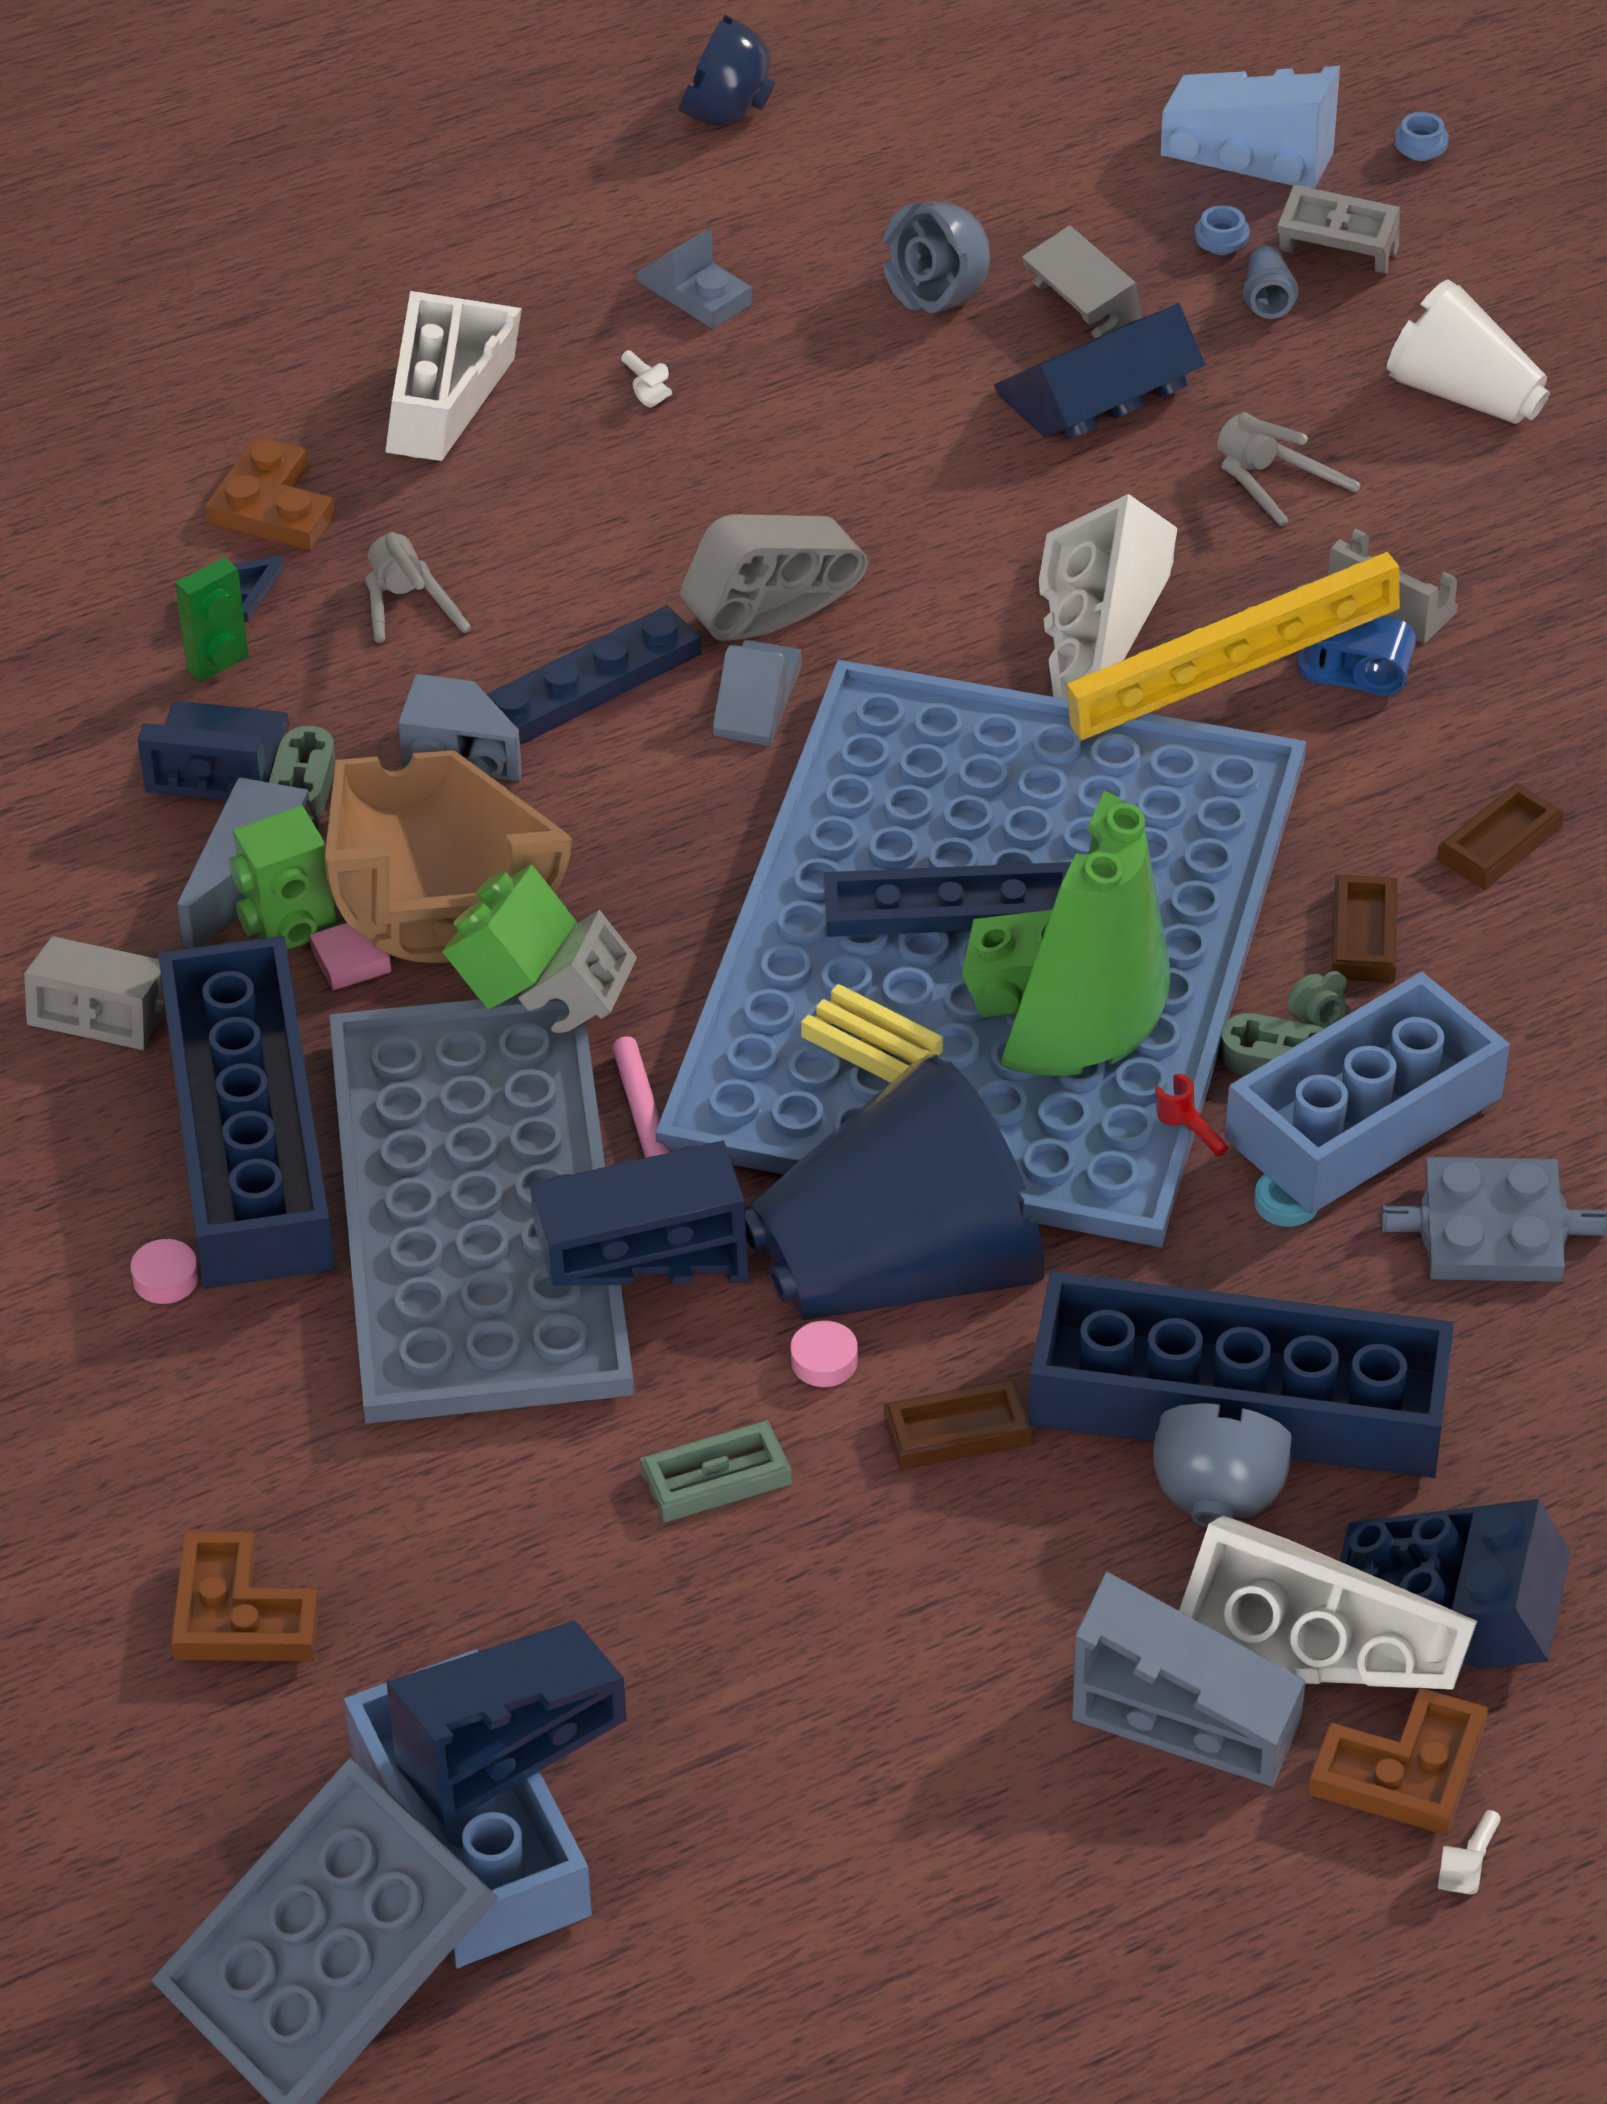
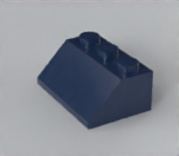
(1105, 374)

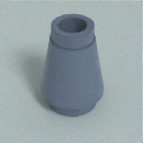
(1269, 284)

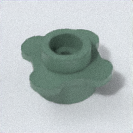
(1319, 999)

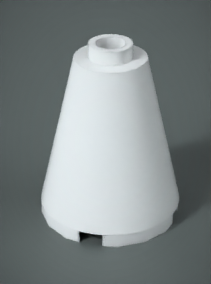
(1467, 358)

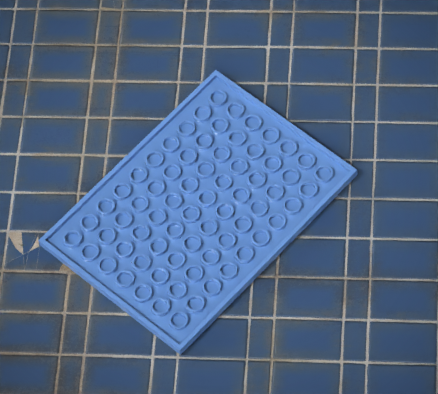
(982, 776)

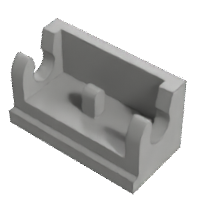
(1341, 224)
(1085, 280)
(1420, 603)
(583, 973)
(94, 993)

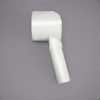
(649, 383)
(1462, 1867)

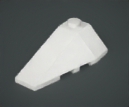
(1102, 585)
(1321, 1613)

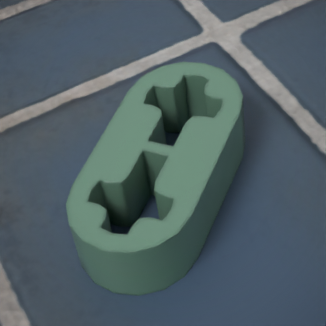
(315, 775)
(1270, 1037)

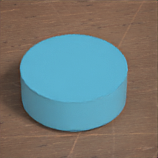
(1278, 1206)

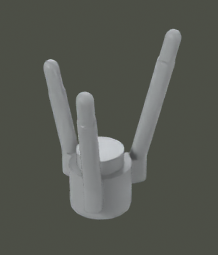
(1250, 446)
(400, 571)

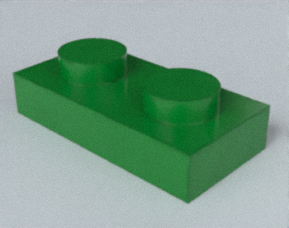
(212, 619)

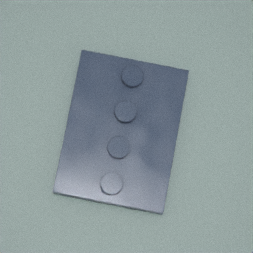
(324, 1939)

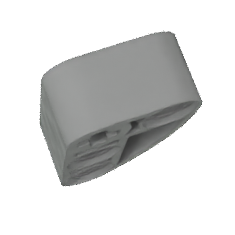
(768, 572)

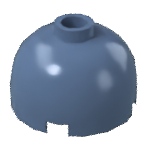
(936, 256)
(1220, 1463)

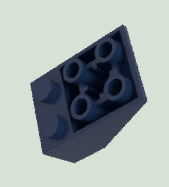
(1482, 1561)

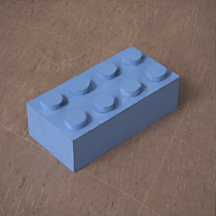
(1366, 1091)
(510, 1842)

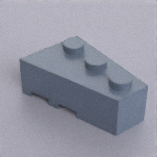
(1182, 1685)

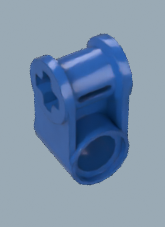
(1365, 658)

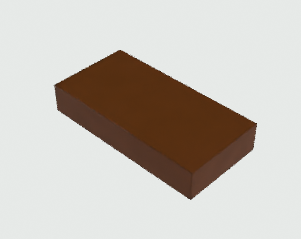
(1500, 836)
(1365, 928)
(957, 1424)

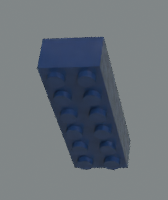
(245, 1113)
(1338, 1378)

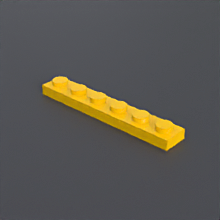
(1233, 646)

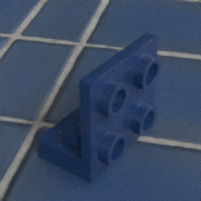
(208, 748)

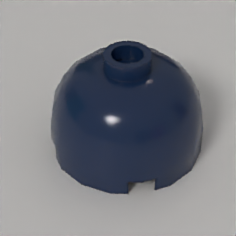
(729, 76)

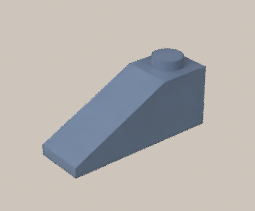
(211, 893)

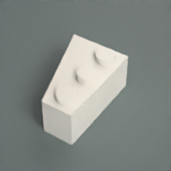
(446, 370)

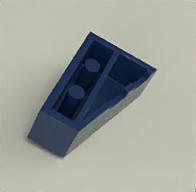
(644, 1217)
(501, 1716)

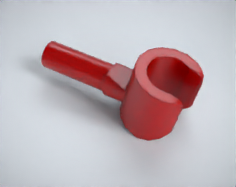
(1181, 1110)

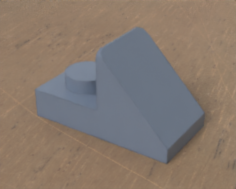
(696, 283)
(755, 691)

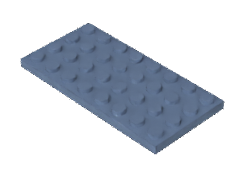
(439, 1145)

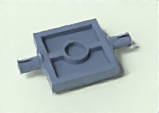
(1494, 1219)

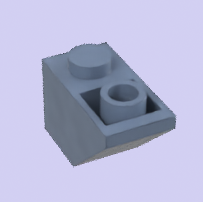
(461, 718)

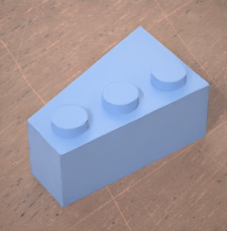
(1255, 125)

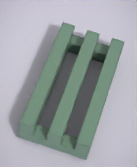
(720, 1479)

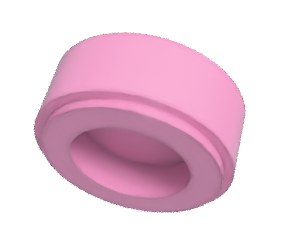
(164, 1271)
(824, 1353)

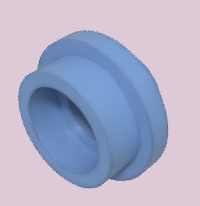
(1421, 136)
(1222, 230)

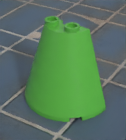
(1100, 959)

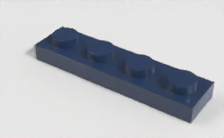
(597, 672)
(935, 897)

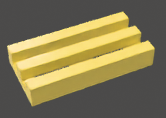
(878, 1030)

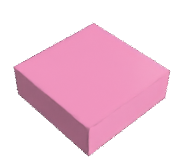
(347, 956)

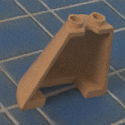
(421, 843)

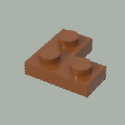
(262, 498)
(228, 1618)
(1406, 1779)

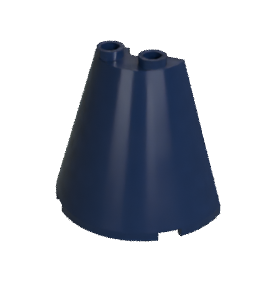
(900, 1204)

